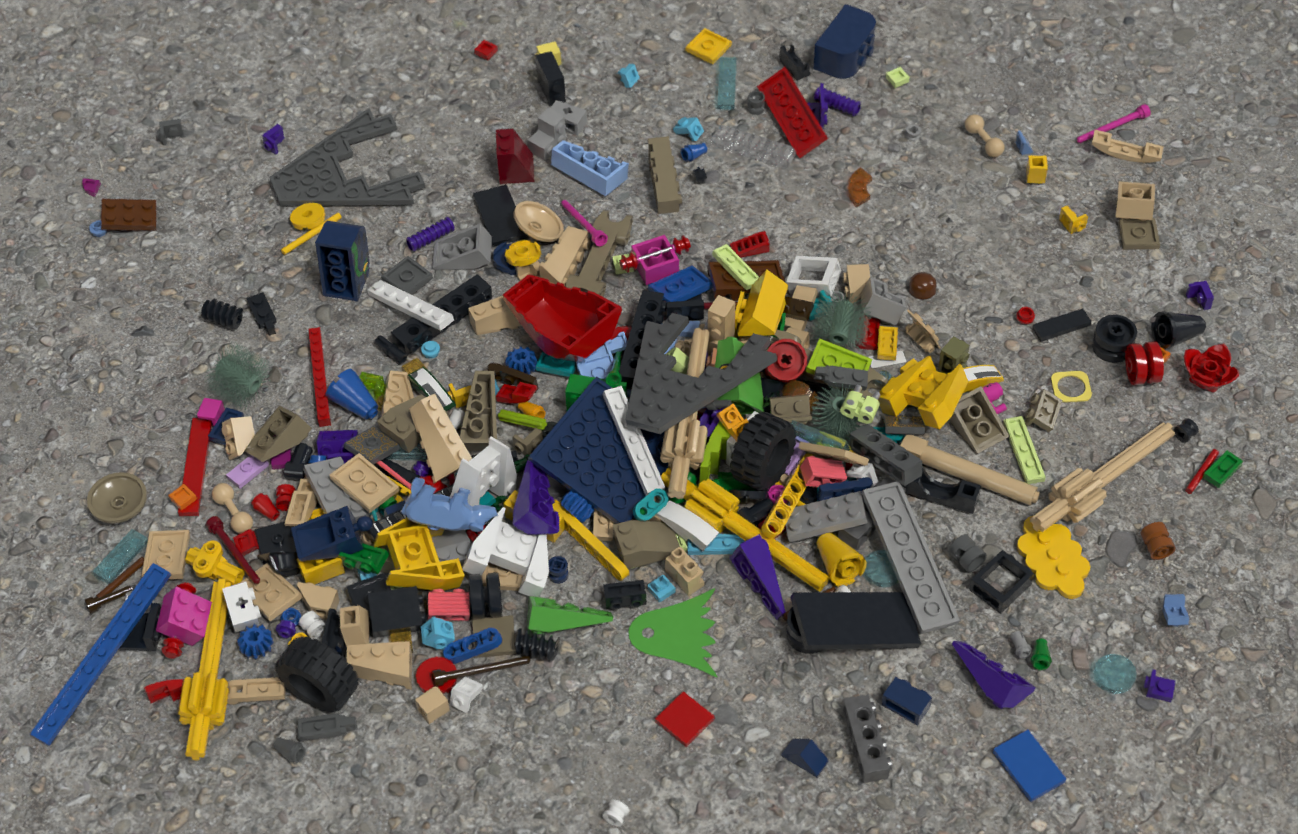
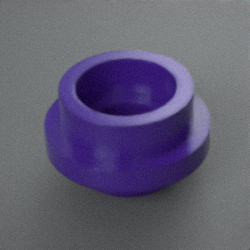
(422, 468)
(286, 629)

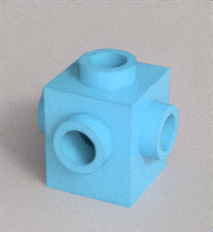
(437, 633)

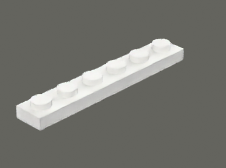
(410, 305)
(633, 441)

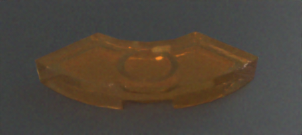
(858, 187)

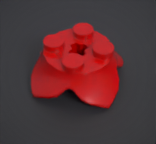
(1211, 368)

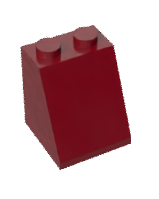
(513, 158)

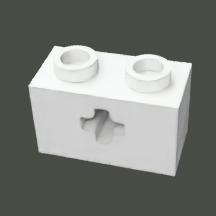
(237, 596)

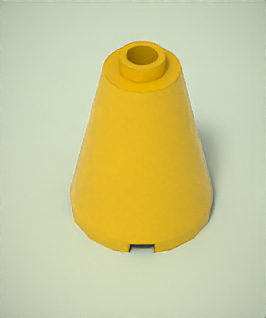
(840, 559)

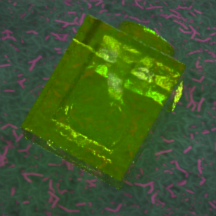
(373, 383)

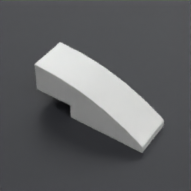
(688, 525)

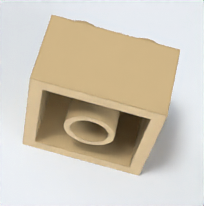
(1135, 201)

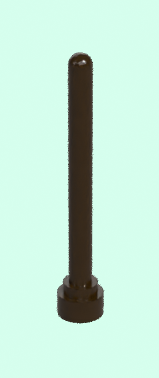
(95, 603)
(440, 677)

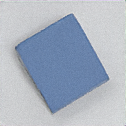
(1023, 144)

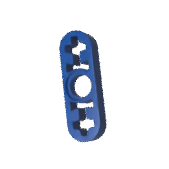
(480, 648)

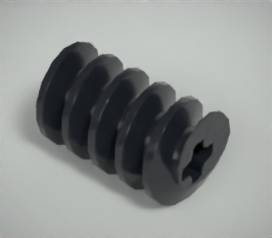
(222, 313)
(536, 646)

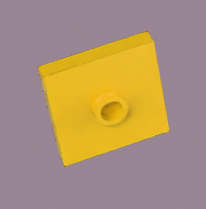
(708, 46)

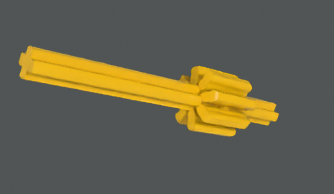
(720, 511)
(204, 696)

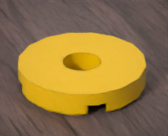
(300, 219)
(523, 253)

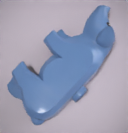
(445, 512)

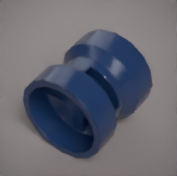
(558, 569)

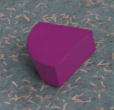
(91, 186)

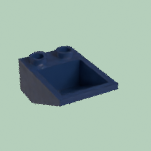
(324, 538)

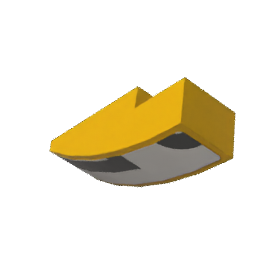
(980, 376)

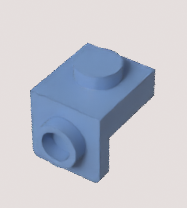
(1174, 610)

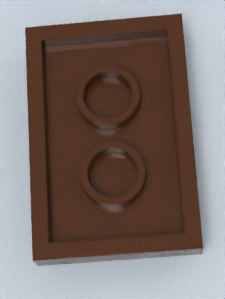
(128, 214)

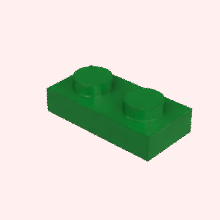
(1223, 469)

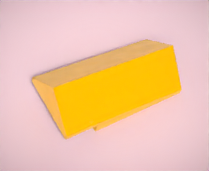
(764, 306)

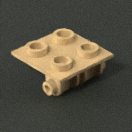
(922, 333)

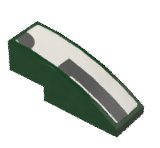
(427, 384)

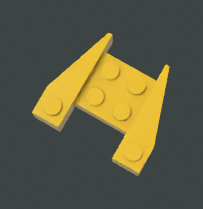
(925, 388)
(417, 559)

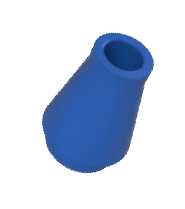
(691, 152)

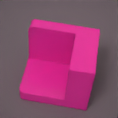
(211, 410)

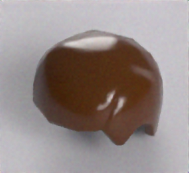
(922, 285)

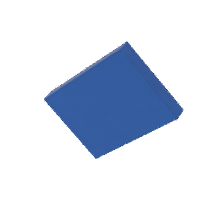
(682, 285)
(1029, 765)

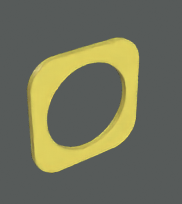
(1078, 374)

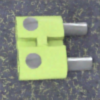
(860, 407)

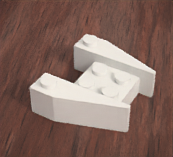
(488, 470)
(512, 550)

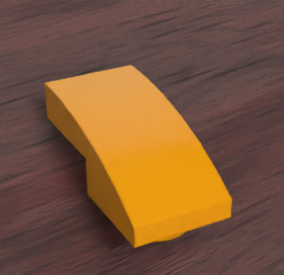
(732, 420)

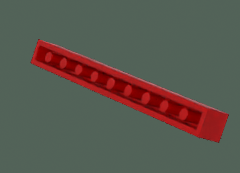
(319, 376)

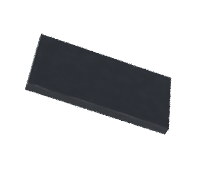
(854, 620)

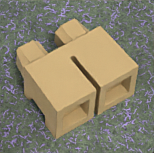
(684, 571)

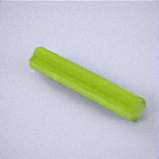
(522, 419)

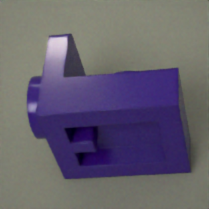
(272, 138)
(1202, 292)
(1159, 687)

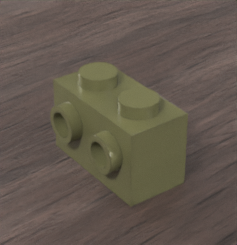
(952, 354)

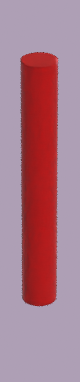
(1204, 467)

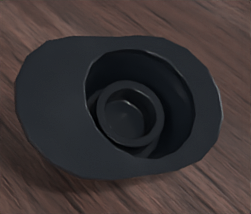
(283, 562)

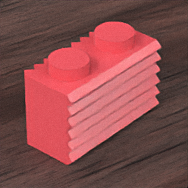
(821, 471)
(449, 605)

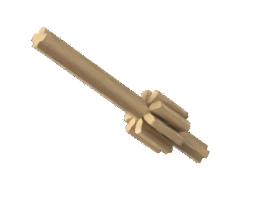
(686, 441)
(1082, 490)

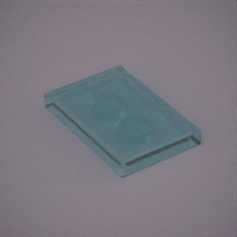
(819, 437)

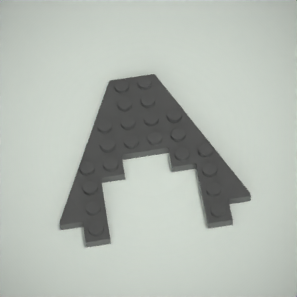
(320, 179)
(667, 397)

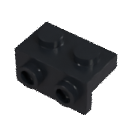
(625, 594)

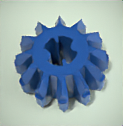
(522, 360)
(577, 506)
(255, 641)

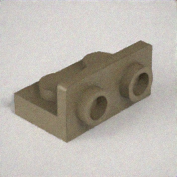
(791, 408)
(1043, 410)

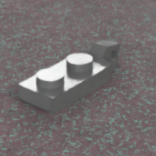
(842, 376)
(325, 726)

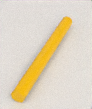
(285, 250)

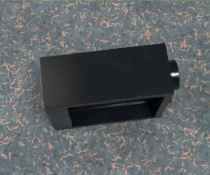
(991, 595)

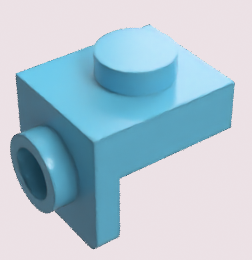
(689, 126)

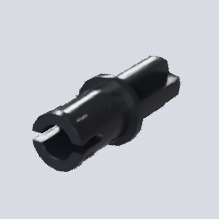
(391, 349)

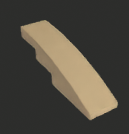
(301, 504)

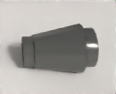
(290, 749)

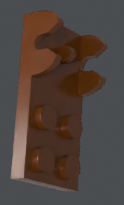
(725, 283)

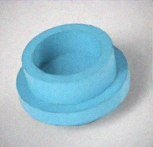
(430, 349)

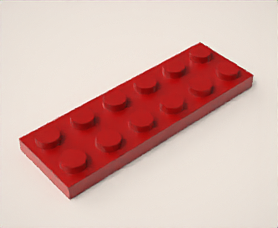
(792, 112)

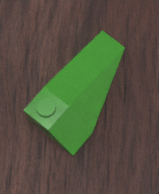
(549, 616)

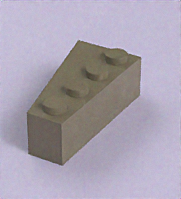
(663, 175)
(480, 412)

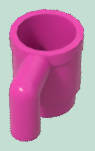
(993, 392)

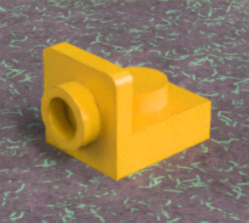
(1071, 221)

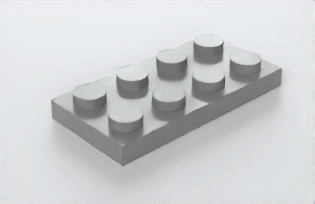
(327, 492)
(826, 516)

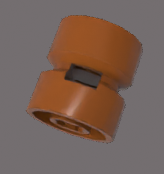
(1158, 540)

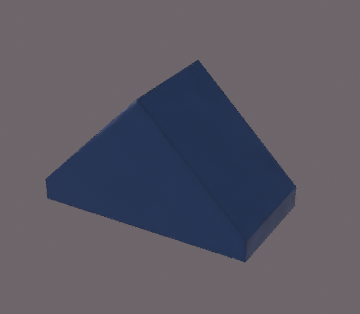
(806, 756)

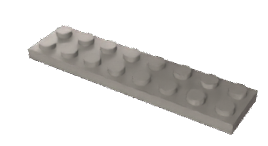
(910, 557)

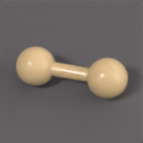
(994, 146)
(223, 495)

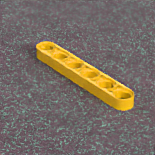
(781, 507)
(592, 544)

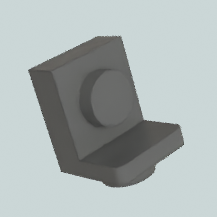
(169, 129)

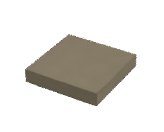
(1138, 234)
(505, 627)

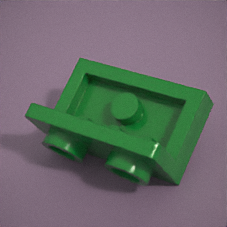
(367, 560)

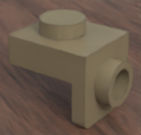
(528, 444)

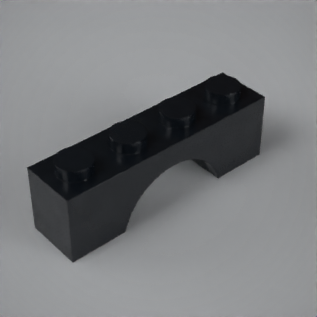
(960, 496)

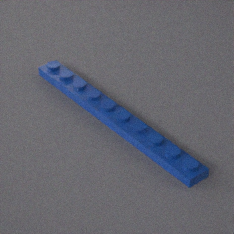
(100, 655)

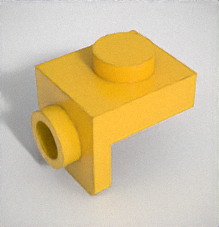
(459, 396)

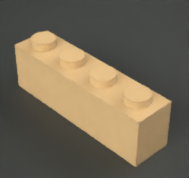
(565, 256)
(492, 317)
(720, 321)
(438, 438)

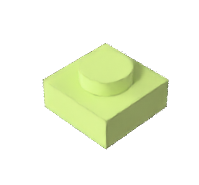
(897, 77)
(618, 270)

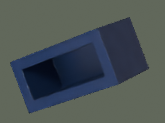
(906, 700)

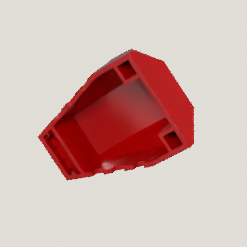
(562, 319)

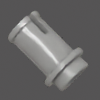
(1022, 650)

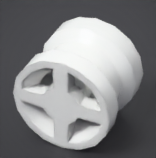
(616, 813)

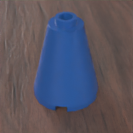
(352, 395)

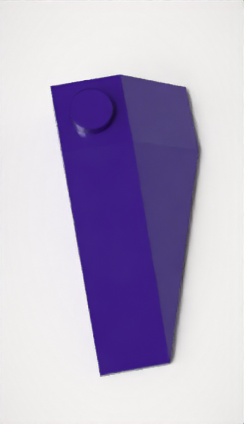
(533, 506)
(755, 563)
(997, 684)

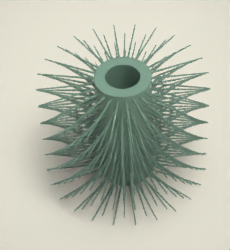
(842, 321)
(238, 375)
(836, 422)

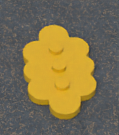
(1054, 559)

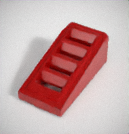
(759, 239)

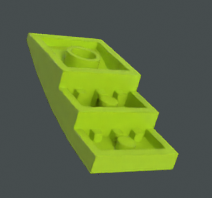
(714, 452)

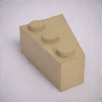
(382, 662)

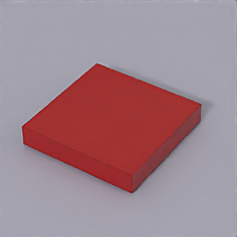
(684, 719)

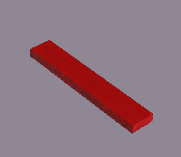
(196, 463)

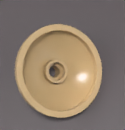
(538, 221)

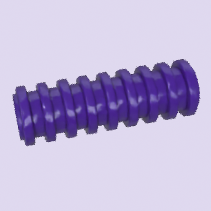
(840, 102)
(430, 234)

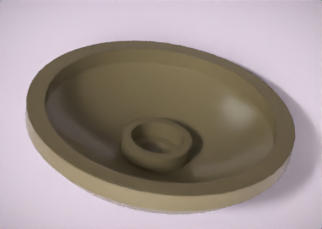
(116, 490)

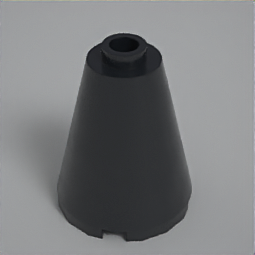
(1176, 328)

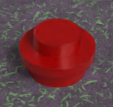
(1025, 315)

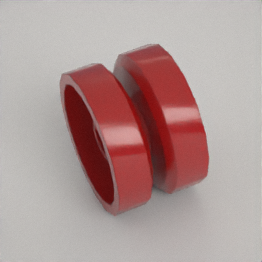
(796, 360)
(1144, 363)

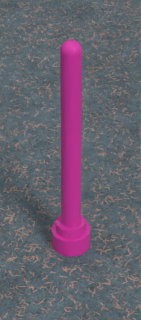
(1141, 112)
(598, 236)

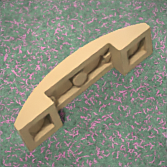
(1125, 150)

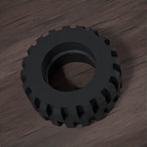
(763, 451)
(317, 674)

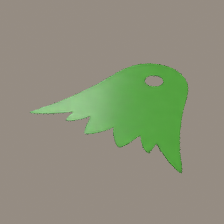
(677, 632)

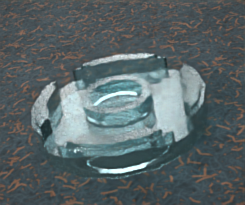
(880, 569)
(1115, 673)

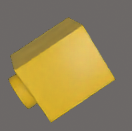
(1036, 169)

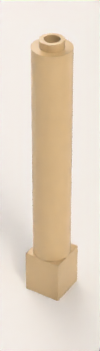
(970, 471)

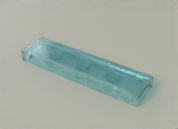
(727, 83)

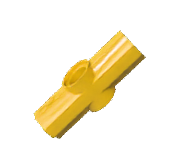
(223, 569)

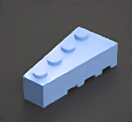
(589, 168)

